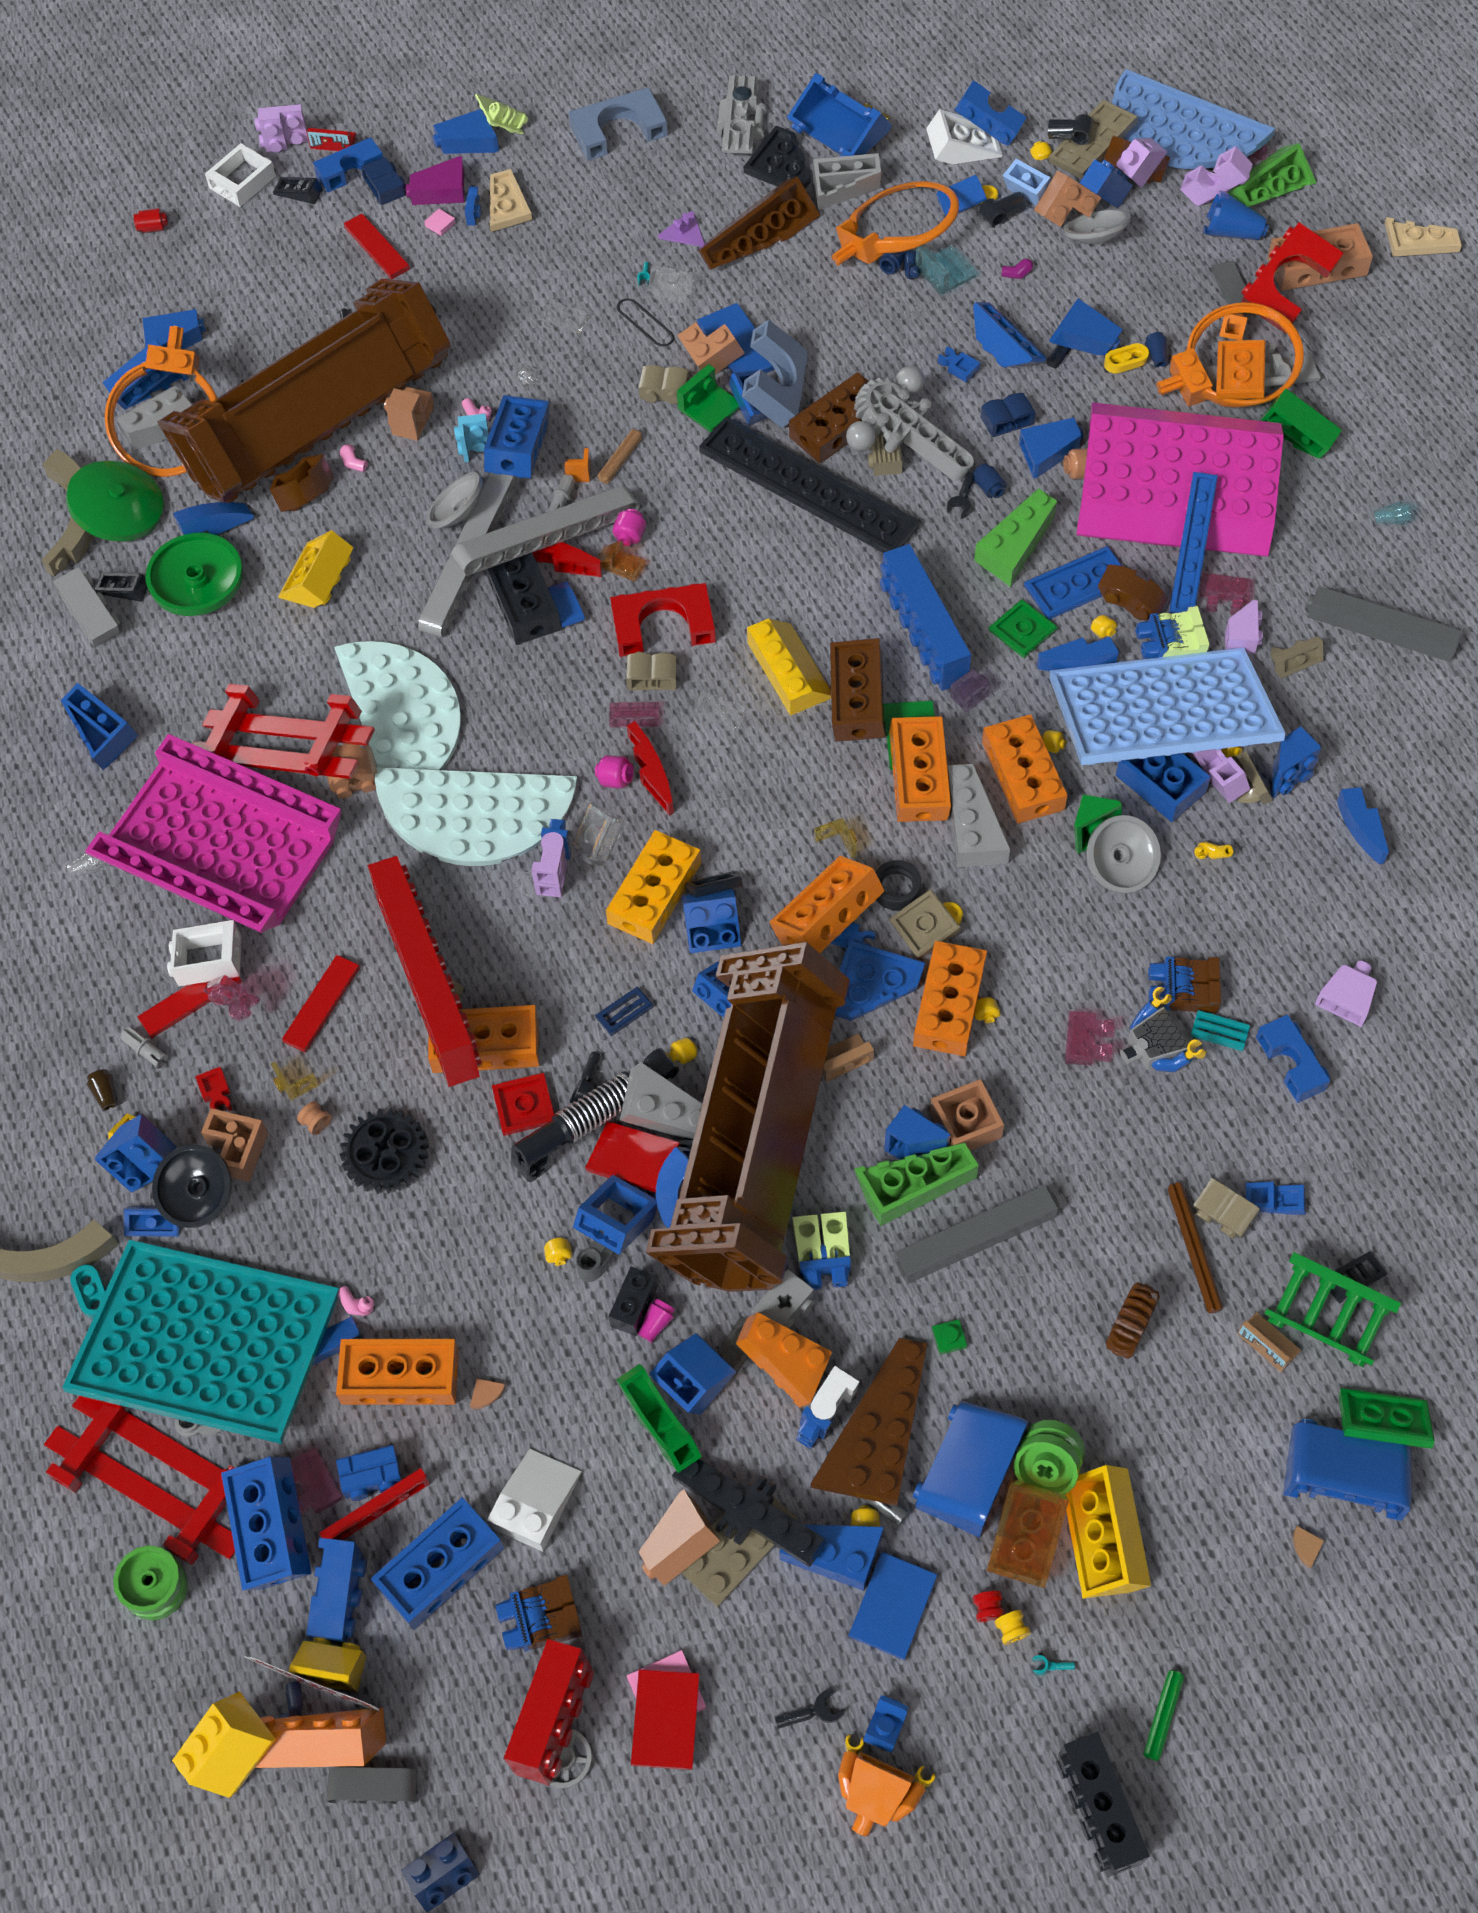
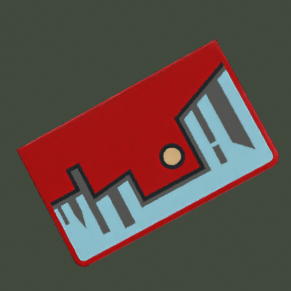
(330, 139)

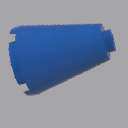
(1234, 219)

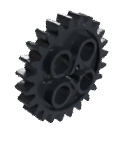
(362, 1143)

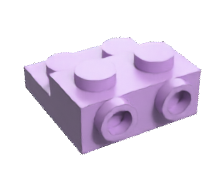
(281, 127)

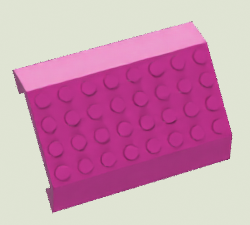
(1144, 468)
(221, 835)

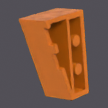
(785, 1356)

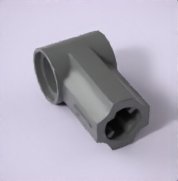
(596, 1254)

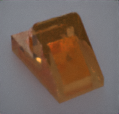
(620, 563)

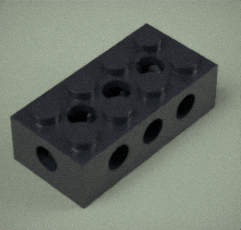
(536, 616)
(1090, 1755)

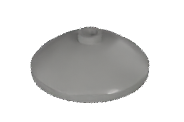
(1099, 227)
(455, 501)
(1137, 852)

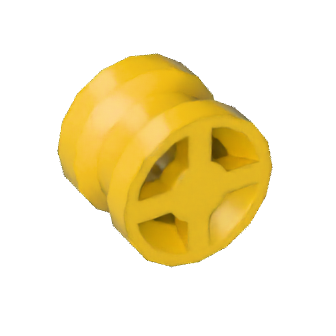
(1012, 1627)

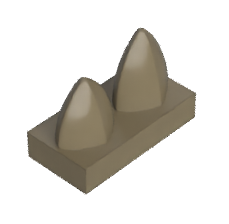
(1297, 657)
(1257, 788)

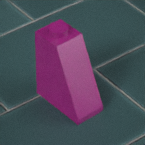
(438, 183)

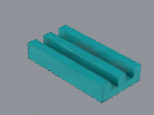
(1221, 1030)

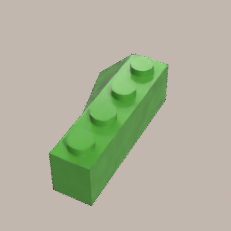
(1275, 176)
(909, 1183)

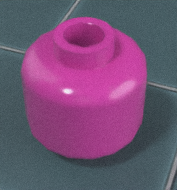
(629, 527)
(614, 771)

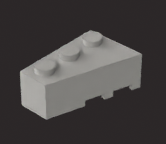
(845, 178)
(141, 425)
(87, 606)
(659, 1104)

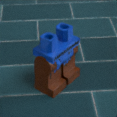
(1190, 983)
(540, 1615)

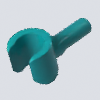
(644, 274)
(1051, 1665)

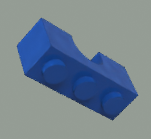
(1000, 125)
(332, 168)
(1285, 1038)

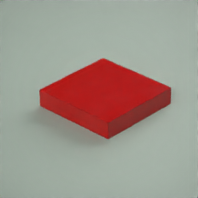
(523, 1104)

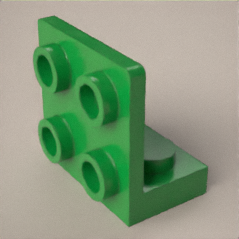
(705, 400)

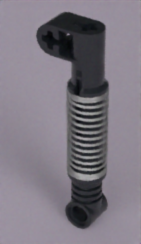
(533, 1152)

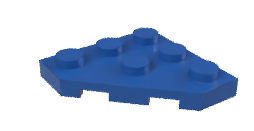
(876, 979)

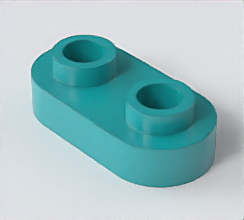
(87, 1294)

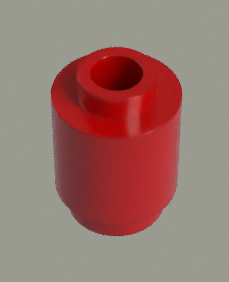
(150, 220)

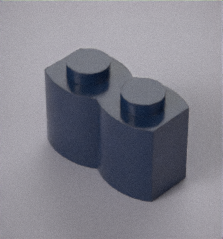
(383, 180)
(1007, 414)

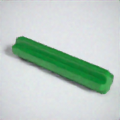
(1163, 1715)

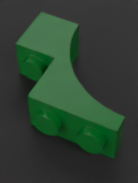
(658, 1419)

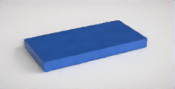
(742, 331)
(1071, 583)

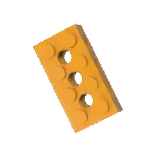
(653, 886)

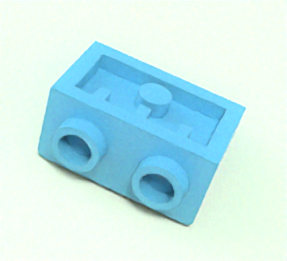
(471, 434)

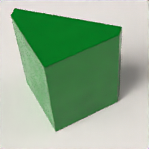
(1090, 814)

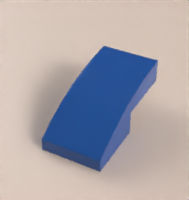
(566, 604)
(1277, 1199)

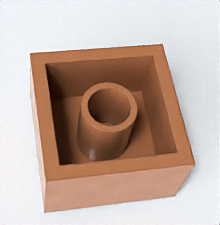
(968, 1115)

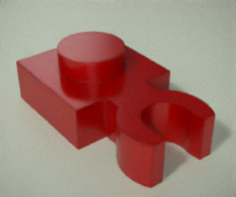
(214, 1087)

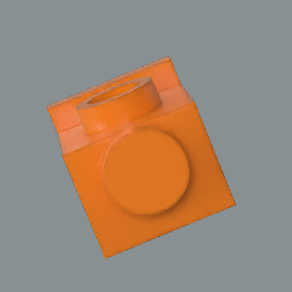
(1233, 326)

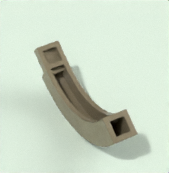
(74, 540)
(58, 1260)

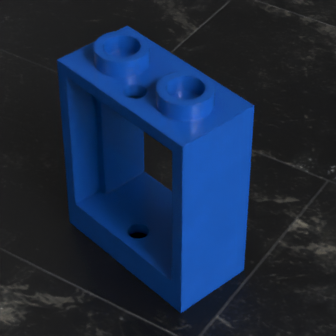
(616, 1235)

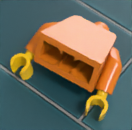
(877, 1789)

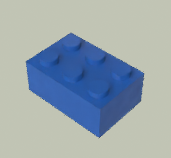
(1165, 782)

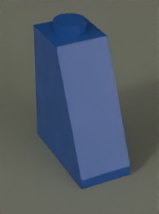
(466, 134)
(158, 327)
(1086, 330)
(1048, 444)

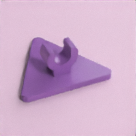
(684, 231)

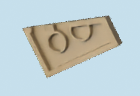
(507, 201)
(1418, 240)

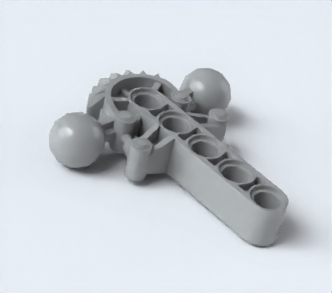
(887, 410)

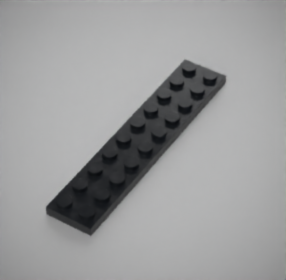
(808, 486)

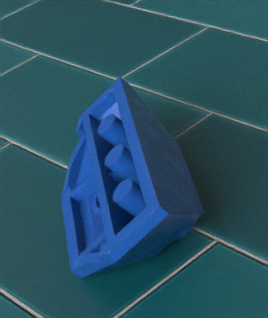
(1003, 338)

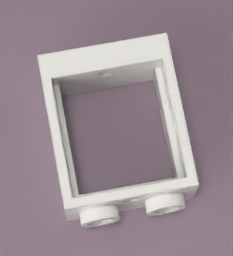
(251, 185)
(203, 936)

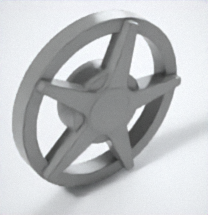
(569, 1759)

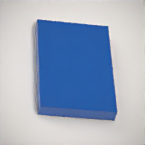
(892, 1606)

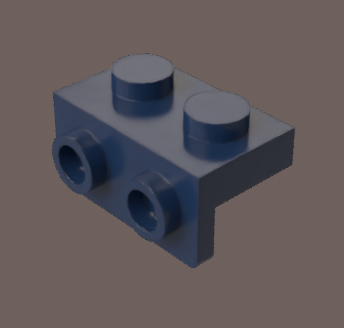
(440, 1872)

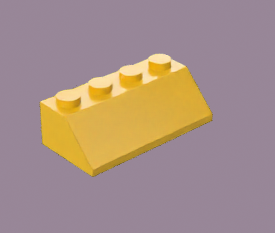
(787, 665)
(1106, 1533)

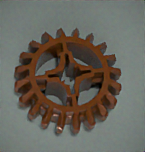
(1132, 1320)

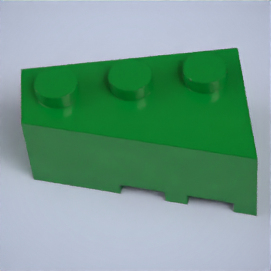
(1302, 424)

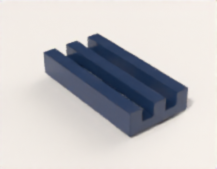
(628, 1019)

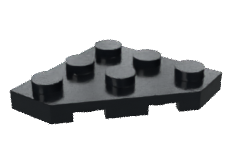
(778, 159)

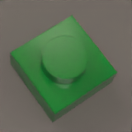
(949, 1337)

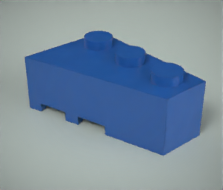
(1107, 182)
(144, 386)
(98, 726)
(847, 1553)
(336, 1591)

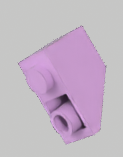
(1243, 628)

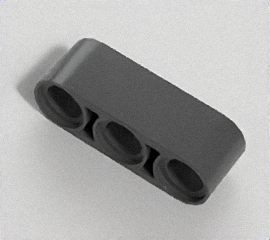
(371, 1784)

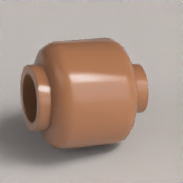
(1075, 463)

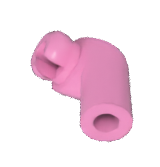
(471, 409)
(349, 459)
(354, 1305)

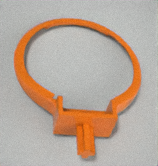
(872, 247)
(163, 359)
(1191, 377)

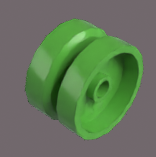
(1050, 1456)
(162, 1595)

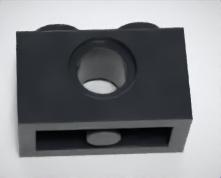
(633, 1301)

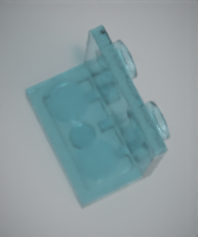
(944, 269)

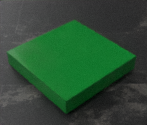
(1023, 628)

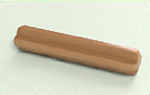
(619, 456)

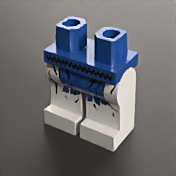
(817, 1420)

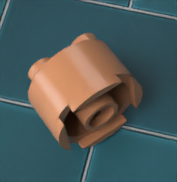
(363, 776)

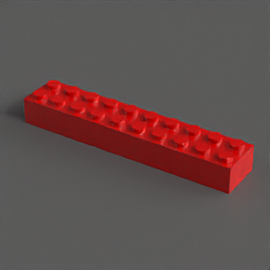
(424, 971)

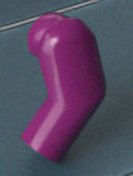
(1019, 270)

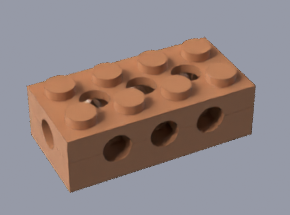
(1353, 263)

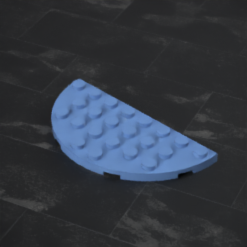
(1184, 124)

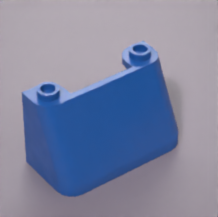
(837, 119)
(970, 1466)
(1349, 1469)

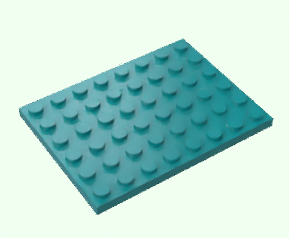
(203, 1341)

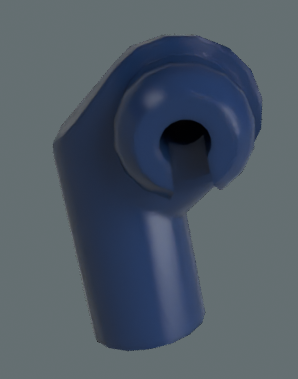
(911, 270)
(294, 1700)

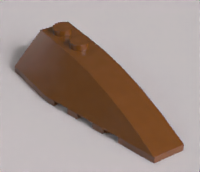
(763, 224)

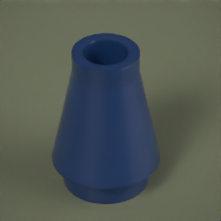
(891, 262)
(1157, 348)

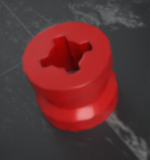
(988, 1606)

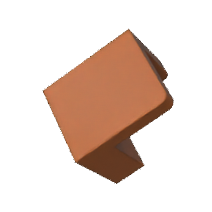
(579, 467)

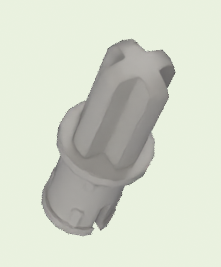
(561, 495)
(143, 1047)

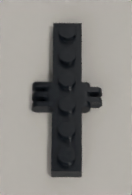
(751, 1510)

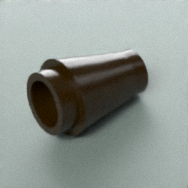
(102, 1088)

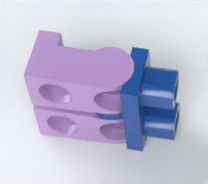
(551, 871)

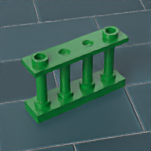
(1354, 1293)

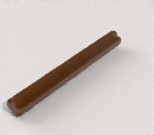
(1195, 1248)

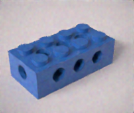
(516, 436)
(266, 1523)
(433, 1544)

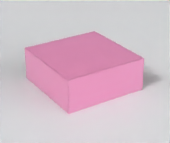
(440, 222)

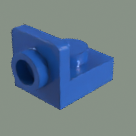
(886, 1723)

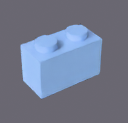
(1026, 180)

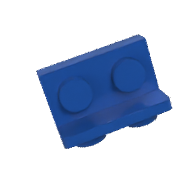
(712, 990)

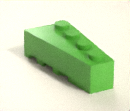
(1015, 537)

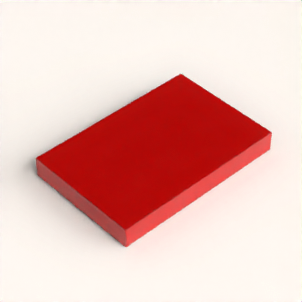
(630, 1155)
(665, 1719)

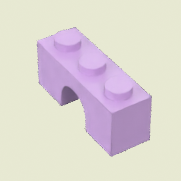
(1230, 170)
(1224, 773)

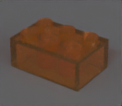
(1027, 1533)

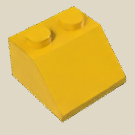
(329, 1664)

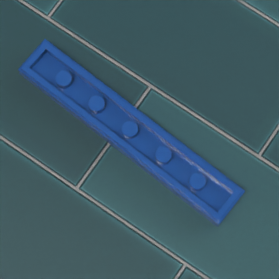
(1193, 542)

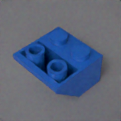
(1294, 761)
(711, 921)
(914, 1134)
(135, 1152)
(693, 1374)

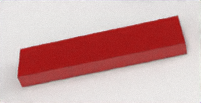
(376, 246)
(320, 1003)
(175, 1008)
(377, 1506)

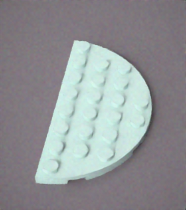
(405, 702)
(472, 814)

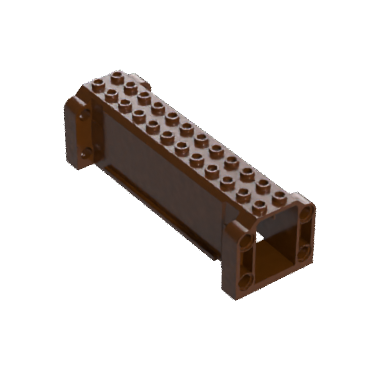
(309, 391)
(753, 1120)

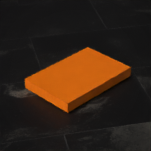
(1240, 369)

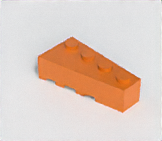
(325, 1739)

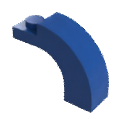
(670, 1182)

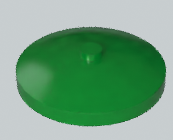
(114, 501)
(194, 574)

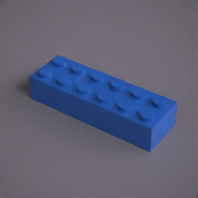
(924, 616)

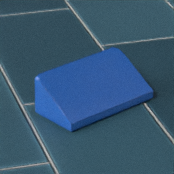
(968, 192)
(147, 1222)
(331, 1341)

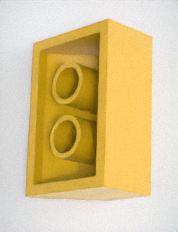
(317, 570)
(224, 1746)

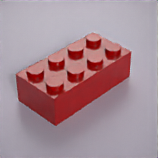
(549, 1712)

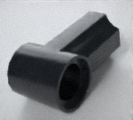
(1077, 130)
(998, 211)

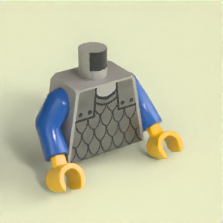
(1158, 1040)

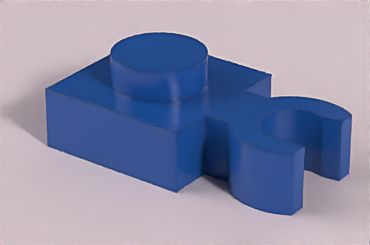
(472, 206)
(959, 365)
(852, 933)

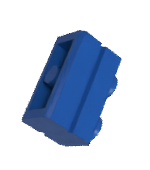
(369, 1472)

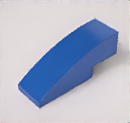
(212, 517)
(1078, 654)
(1363, 823)

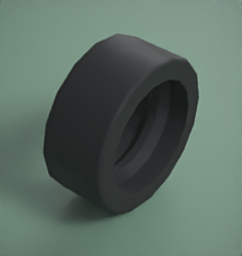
(904, 868)

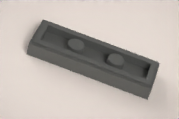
(1229, 282)

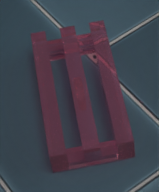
(634, 710)

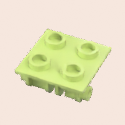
(502, 115)

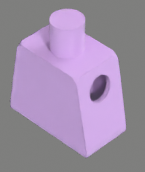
(1141, 159)
(1349, 993)

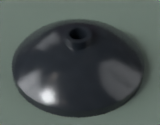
(177, 1183)

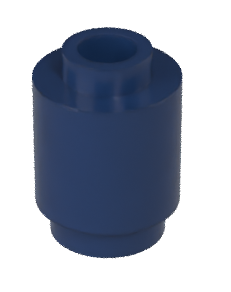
(989, 481)

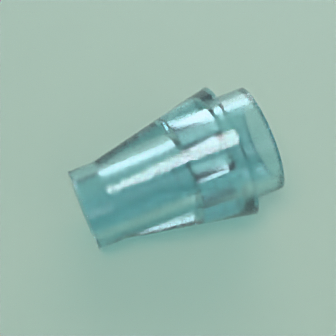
(1393, 514)

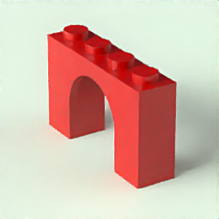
(1299, 246)
(688, 601)

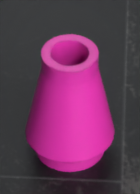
(656, 1319)

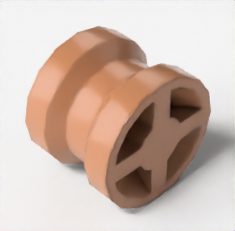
(314, 1117)

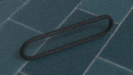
(628, 299)

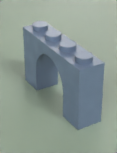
(634, 106)
(789, 359)

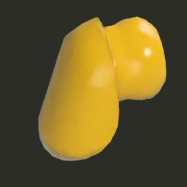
(1213, 851)

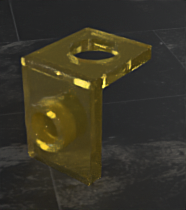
(839, 827)
(292, 1090)

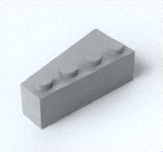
(974, 823)

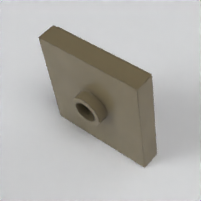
(924, 923)

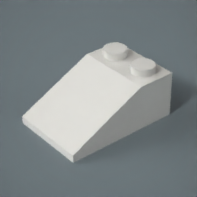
(959, 140)
(534, 1499)

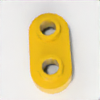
(1125, 359)

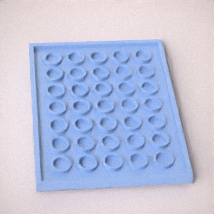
(1165, 706)

